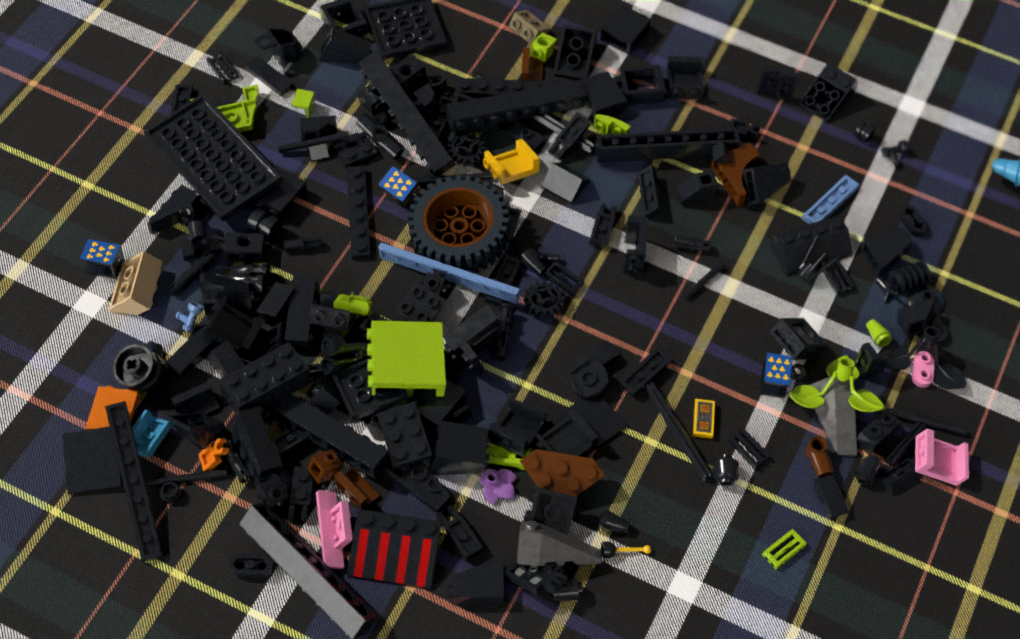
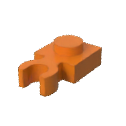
(212, 454)

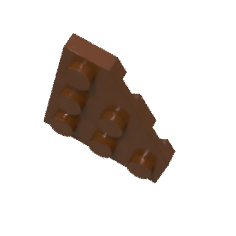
(562, 471)

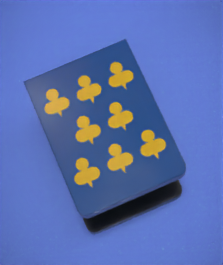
(400, 187)
(102, 258)
(775, 375)

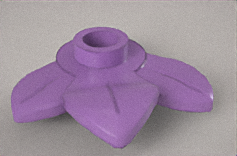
(501, 485)

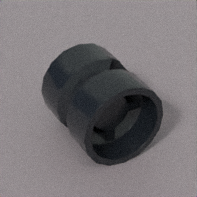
(262, 223)

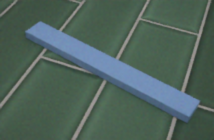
(451, 273)

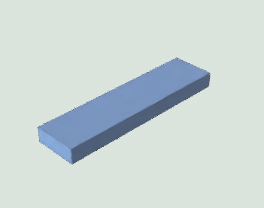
(831, 200)

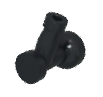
(902, 147)

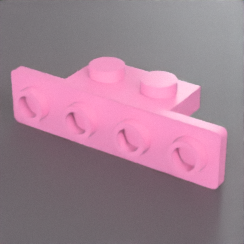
(334, 528)

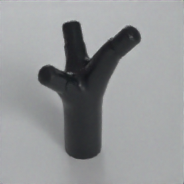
(886, 289)

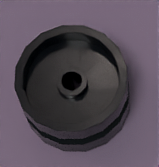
(139, 368)

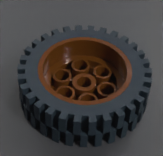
(462, 199)

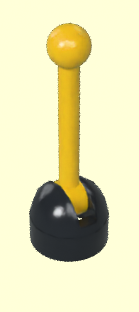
(609, 549)

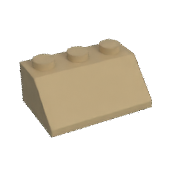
(136, 284)

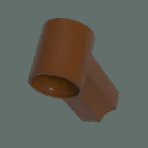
(819, 458)

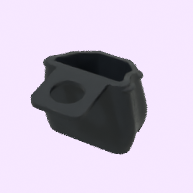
(282, 45)

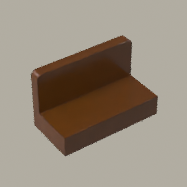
(530, 66)
(356, 488)

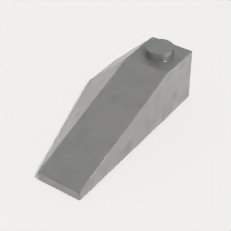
(838, 417)
(544, 544)

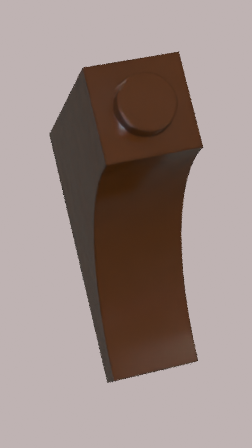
(731, 173)

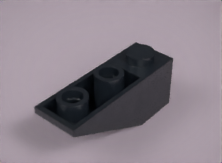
(169, 214)

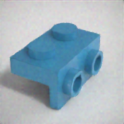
(149, 433)

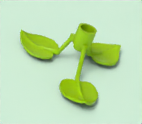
(843, 369)

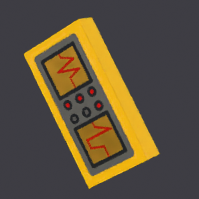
(703, 418)

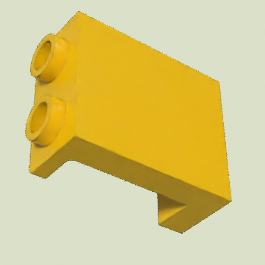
(512, 164)

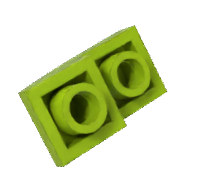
(608, 125)

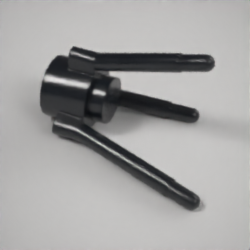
(809, 271)

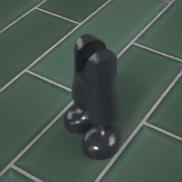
(253, 275)

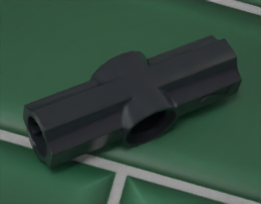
(373, 128)

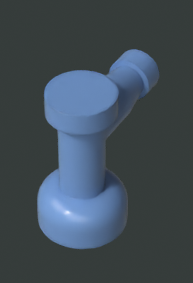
(189, 321)

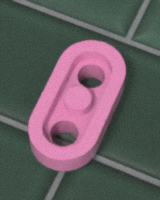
(923, 367)

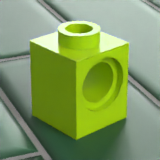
(543, 47)

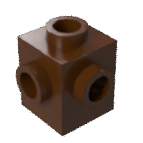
(324, 465)

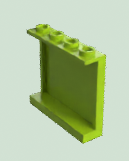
(406, 355)

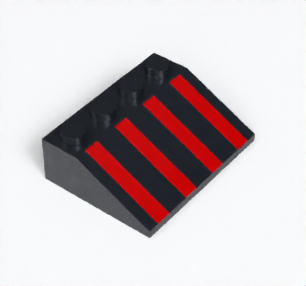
(394, 549)

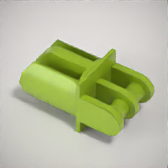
(355, 304)

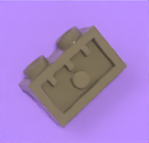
(528, 25)

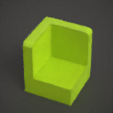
(304, 100)

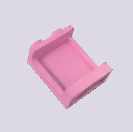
(941, 459)

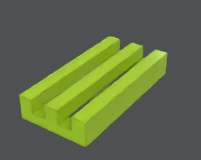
(772, 559)

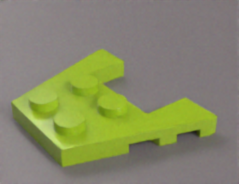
(242, 113)

